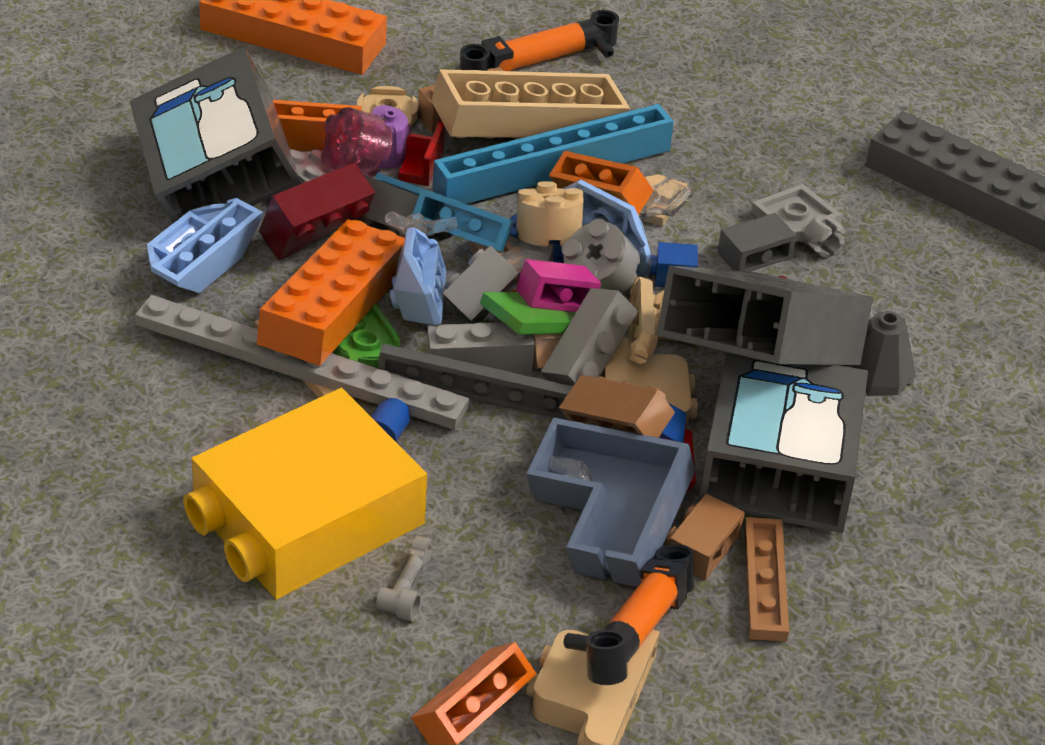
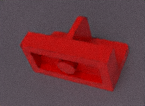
(420, 156)

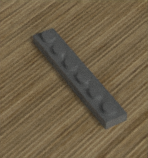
(477, 381)

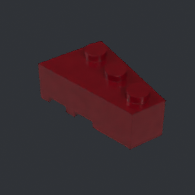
(315, 209)

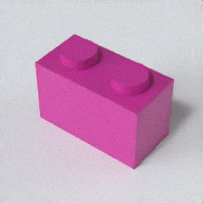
(555, 285)

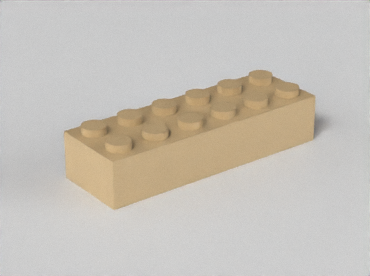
(521, 102)

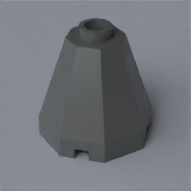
(887, 355)

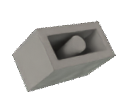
(486, 273)

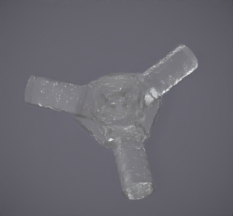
(418, 221)

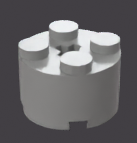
(605, 254)

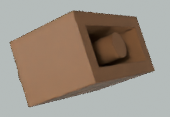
(709, 531)

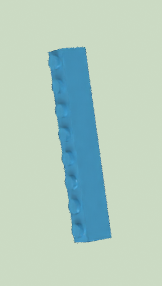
(531, 159)

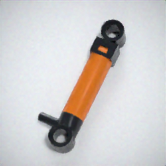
(597, 32)
(662, 587)

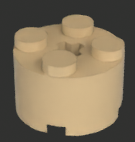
(548, 213)

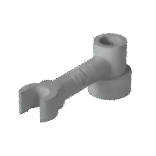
(401, 599)

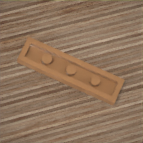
(766, 579)

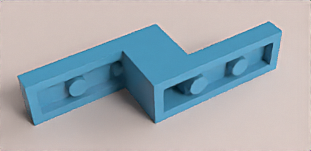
(472, 222)

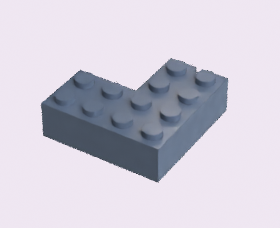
(627, 503)

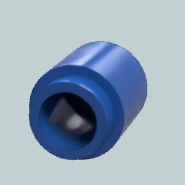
(392, 417)

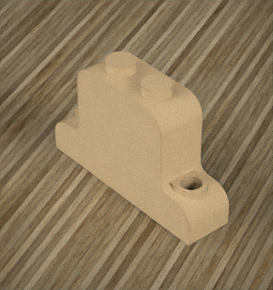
(662, 371)
(574, 703)

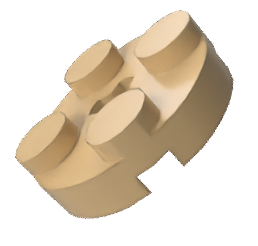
(392, 97)

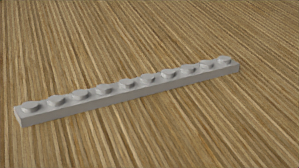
(335, 372)

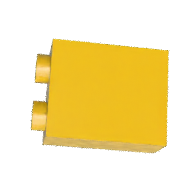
(306, 493)

